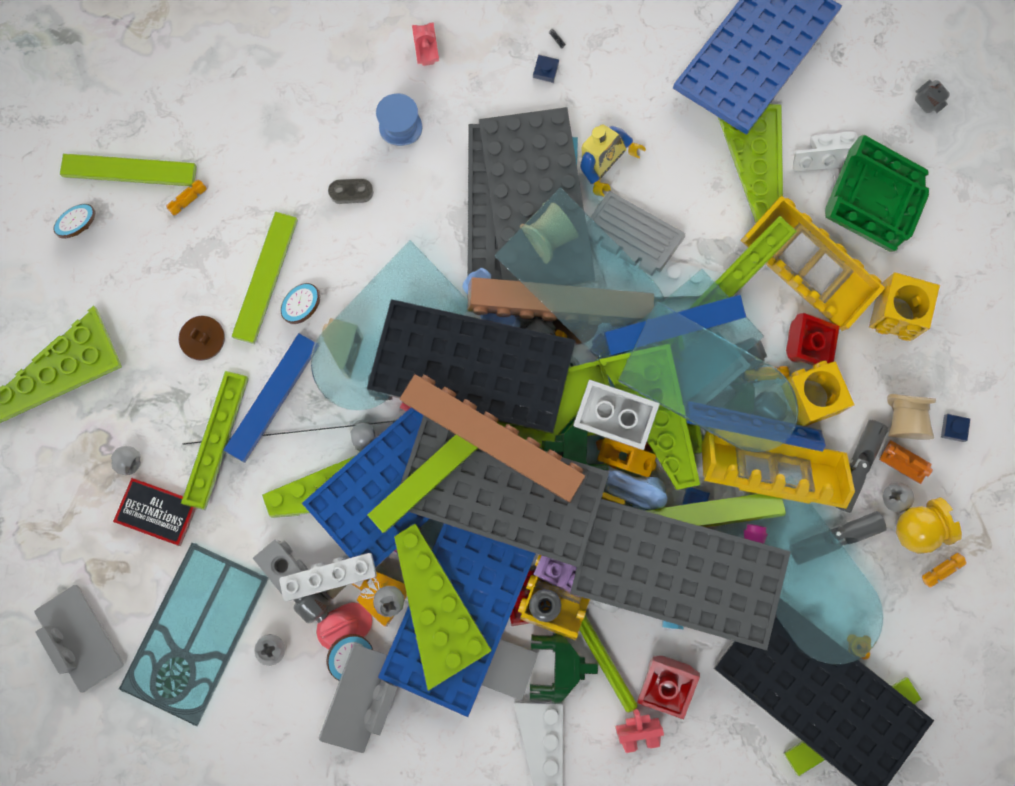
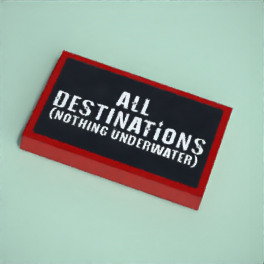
(154, 512)

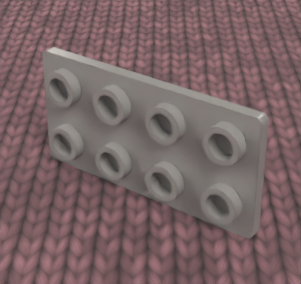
(76, 639)
(359, 701)

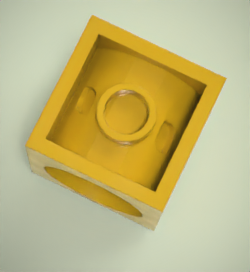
(920, 297)
(834, 385)

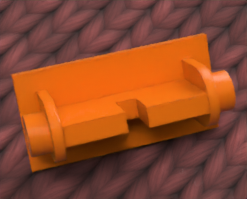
(906, 462)

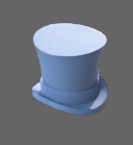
(398, 119)

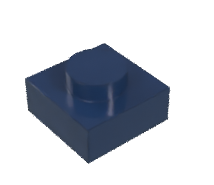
(546, 68)
(955, 428)

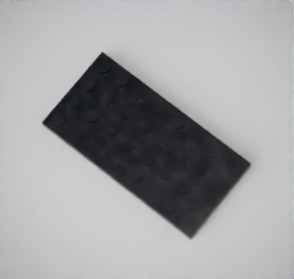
(491, 364)
(833, 708)

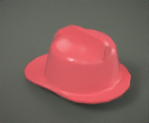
(342, 621)

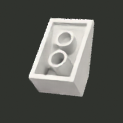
(616, 414)

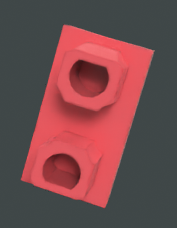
(425, 44)
(638, 729)

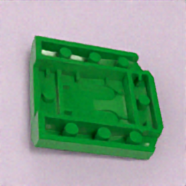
(878, 194)

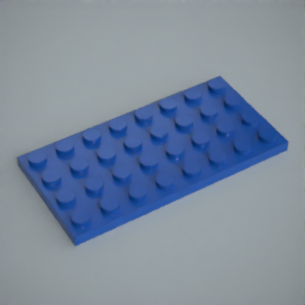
(753, 56)
(361, 485)
(488, 582)

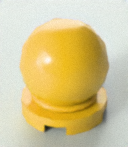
(927, 527)

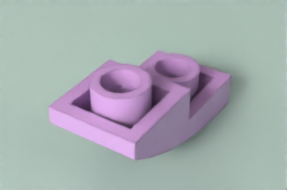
(556, 573)

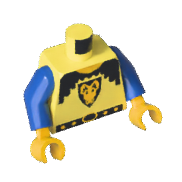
(601, 153)

